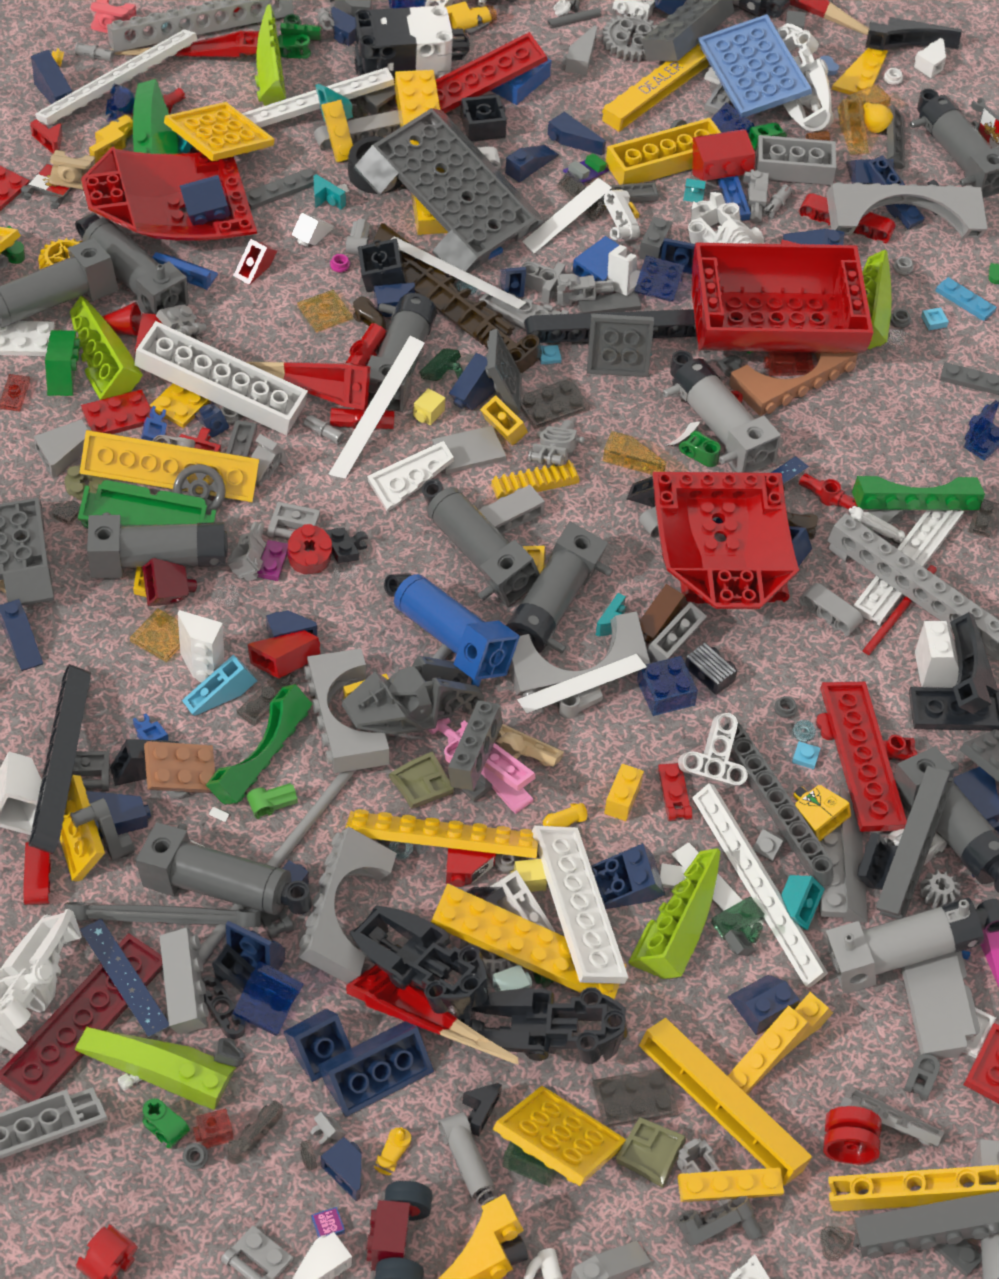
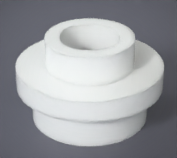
(562, 7)
(893, 76)

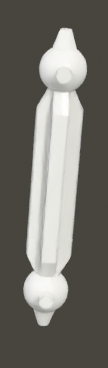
(877, 524)

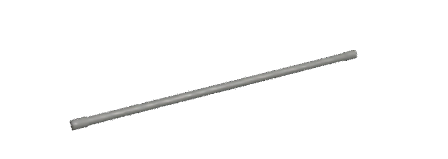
(295, 837)

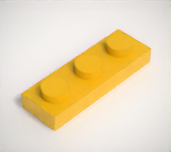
(337, 129)

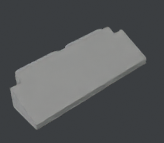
(941, 1005)

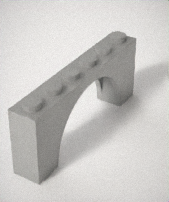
(533, 673)
(346, 747)
(324, 941)

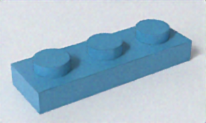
(966, 299)

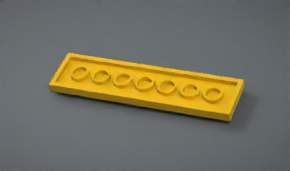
(160, 463)
(443, 834)
(511, 938)

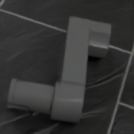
(98, 810)
(698, 1229)

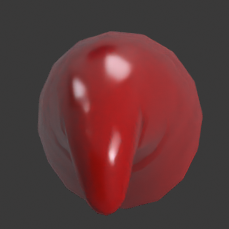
(125, 319)

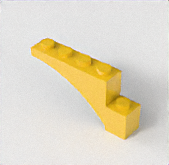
(780, 1039)
(484, 1253)

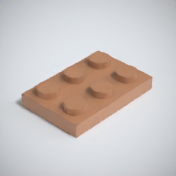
(178, 766)

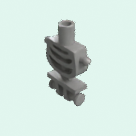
(555, 444)

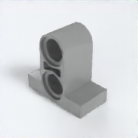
(543, 278)
(270, 457)

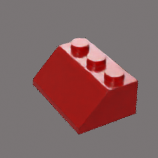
(722, 155)

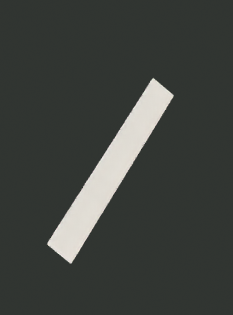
(460, 274)
(376, 408)

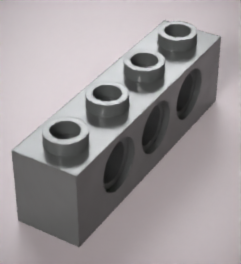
(475, 745)

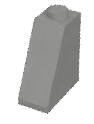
(61, 446)

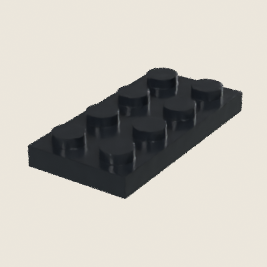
(939, 710)

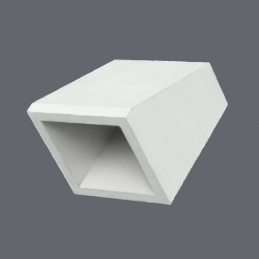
(937, 655)
(18, 792)

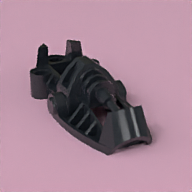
(424, 960)
(544, 1026)

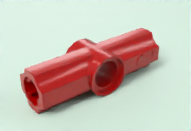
(367, 346)
(350, 418)

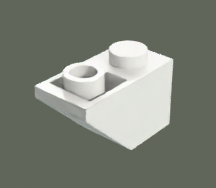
(931, 59)

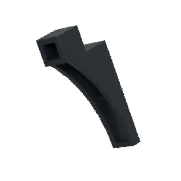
(910, 33)
(975, 674)

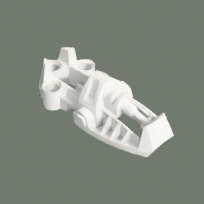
(816, 75)
(728, 215)
(31, 975)

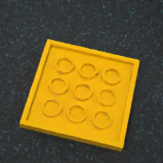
(219, 131)
(560, 1135)

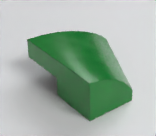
(312, 31)

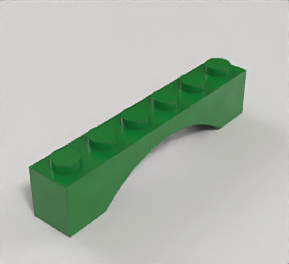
(878, 493)
(286, 711)

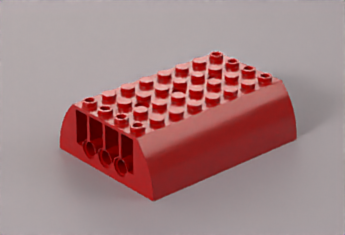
(784, 284)

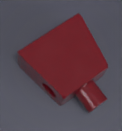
(166, 582)

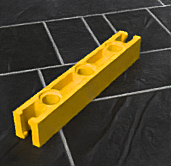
(894, 1191)

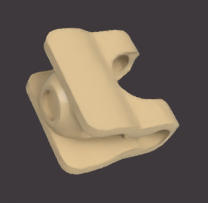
(69, 170)

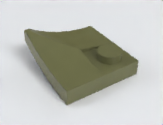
(421, 780)
(651, 1151)

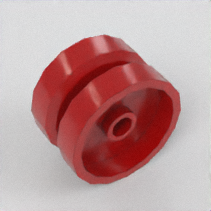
(852, 1135)

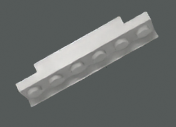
(847, 892)
(48, 1120)

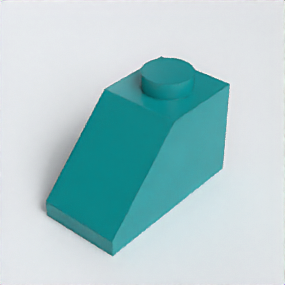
(327, 95)
(802, 898)

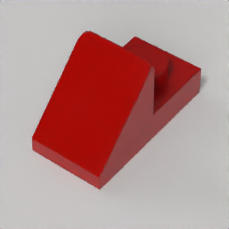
(49, 138)

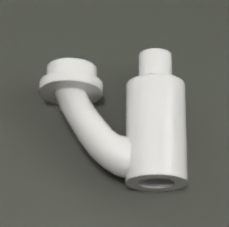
(549, 1265)

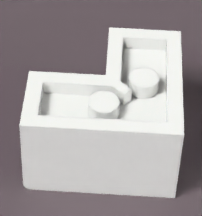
(623, 270)

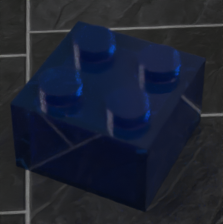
(667, 686)

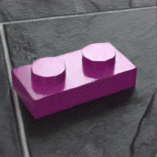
(273, 560)

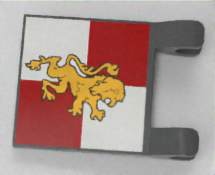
(988, 122)
(41, 184)

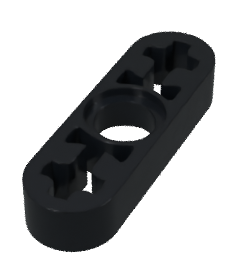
(222, 1018)

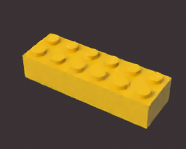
(656, 153)

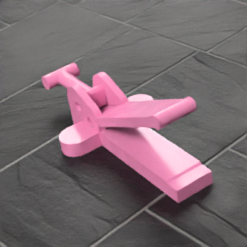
(501, 769)

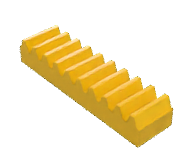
(540, 480)

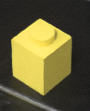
(429, 406)
(532, 874)

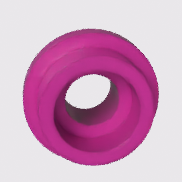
(339, 263)

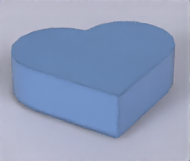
(832, 66)

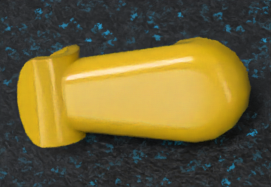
(566, 817)
(395, 1146)

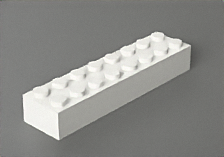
(220, 378)

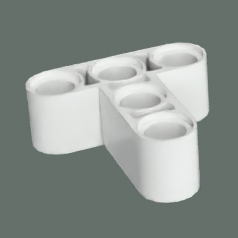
(710, 755)

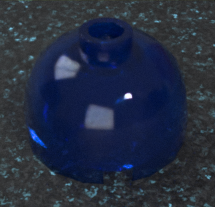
(120, 102)

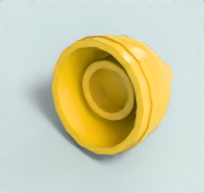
(877, 117)

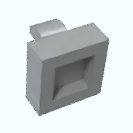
(329, 1126)

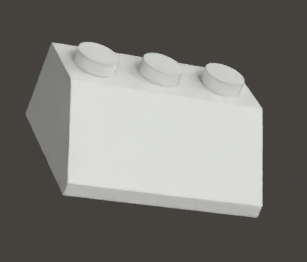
(200, 644)

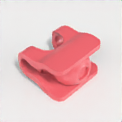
(107, 14)

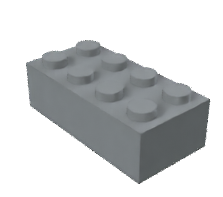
(796, 159)

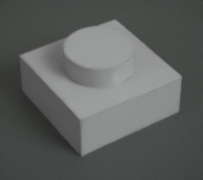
(768, 844)

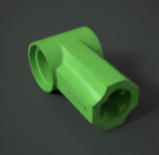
(266, 801)

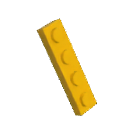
(730, 1184)

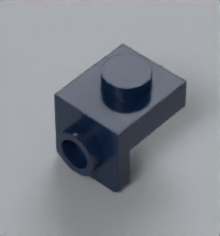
(213, 419)

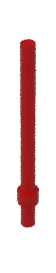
(892, 619)

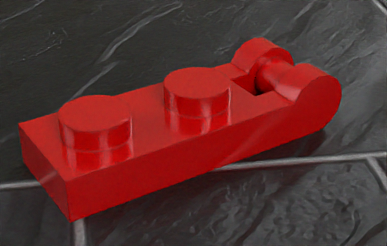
(674, 791)

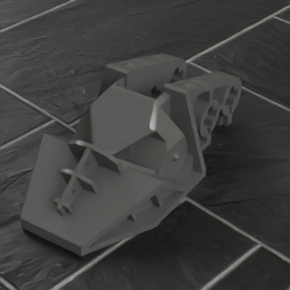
(411, 697)

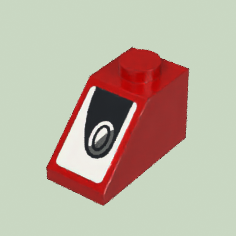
(467, 866)

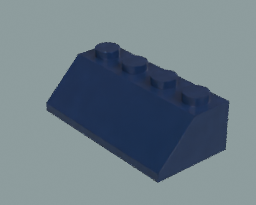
(376, 1068)

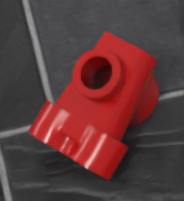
(900, 747)

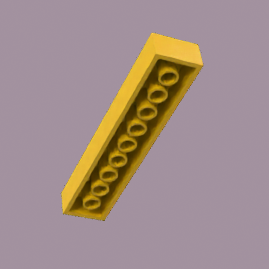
(415, 95)

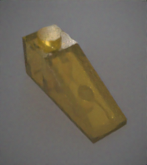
(853, 125)
(631, 454)

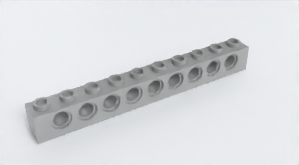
(209, 23)
(912, 579)

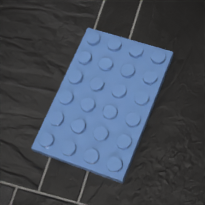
(754, 66)

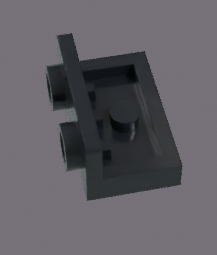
(876, 862)

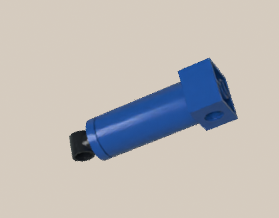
(481, 647)

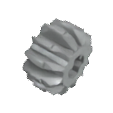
(939, 889)

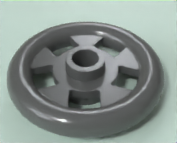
(201, 471)

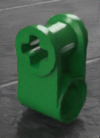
(291, 46)
(702, 449)
(165, 1126)

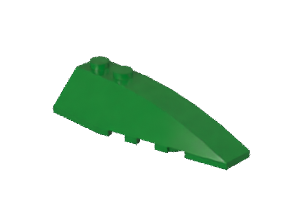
(149, 130)

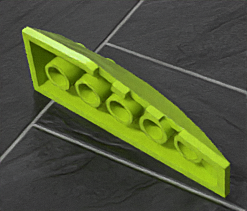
(269, 63)
(878, 291)
(108, 360)
(674, 935)
(161, 1063)

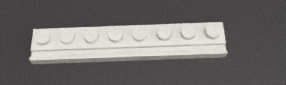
(920, 546)

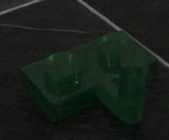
(441, 363)
(740, 918)

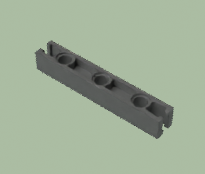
(915, 843)

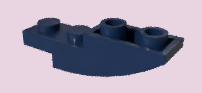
(883, 173)

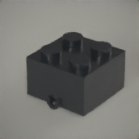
(483, 117)
(381, 264)

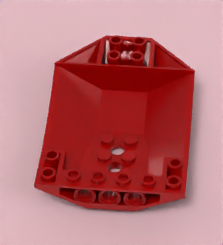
(146, 194)
(758, 544)

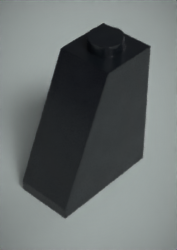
(130, 762)

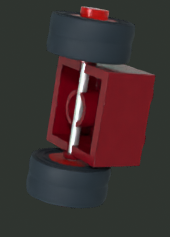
(389, 1229)

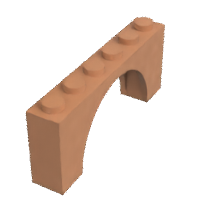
(768, 393)

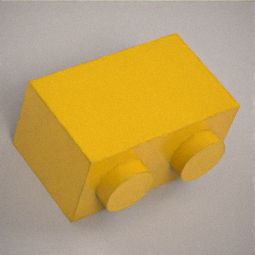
(504, 420)
(624, 792)

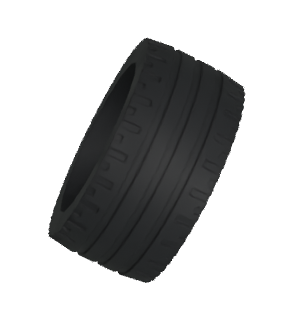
(355, 154)

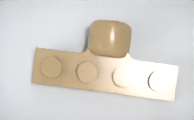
(520, 744)

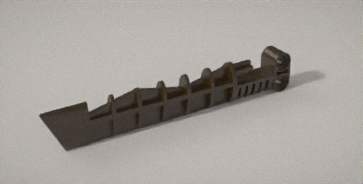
(468, 315)

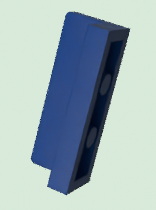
(195, 274)

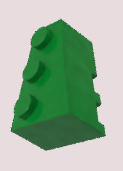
(61, 362)

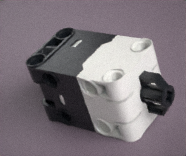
(407, 40)

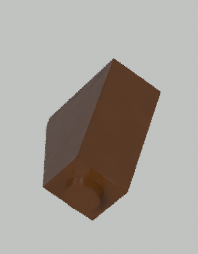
(662, 612)

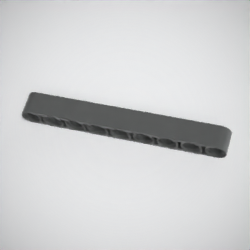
(781, 808)

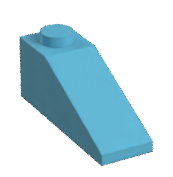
(220, 687)

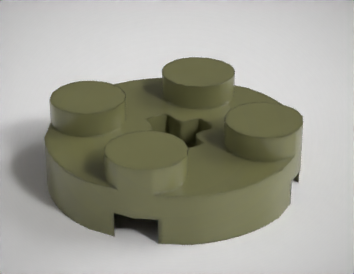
(73, 482)

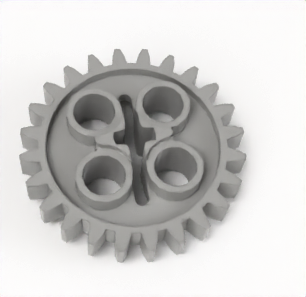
(619, 32)

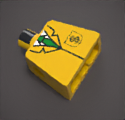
(821, 809)

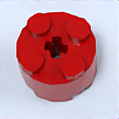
(309, 538)
(107, 1254)

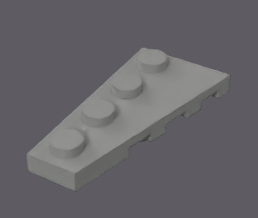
(515, 315)
(894, 1118)

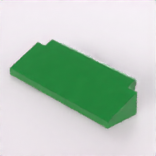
(141, 508)

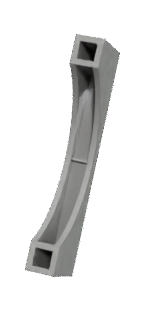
(958, 205)

